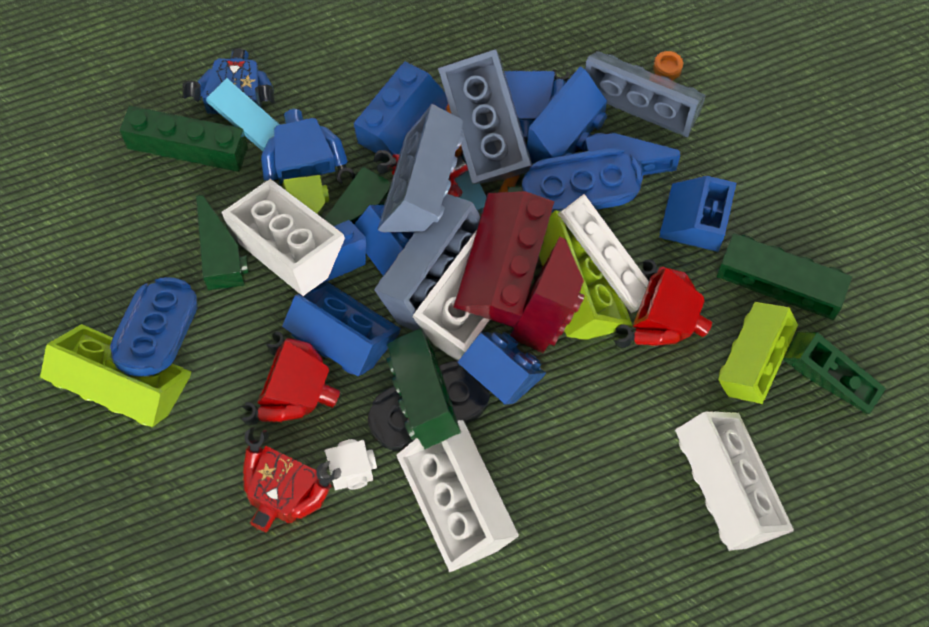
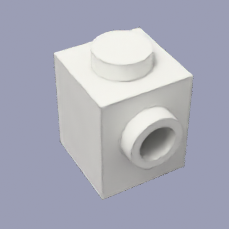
(354, 464)

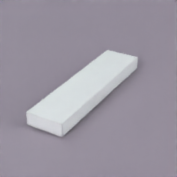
(606, 251)

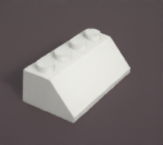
(285, 235)
(446, 326)
(733, 480)
(457, 499)

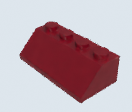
(504, 256)
(551, 300)

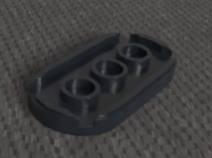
(387, 419)

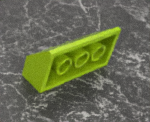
(601, 307)
(85, 366)

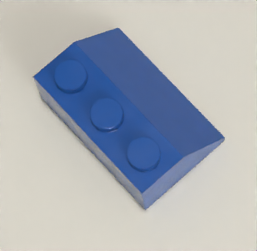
(398, 109)
(567, 119)
(340, 328)

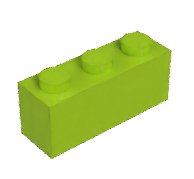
(758, 352)

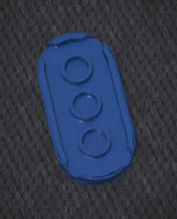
(603, 175)
(154, 327)

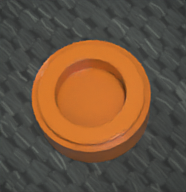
(668, 65)

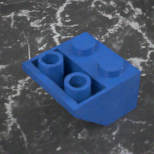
(698, 212)
(381, 246)
(502, 366)

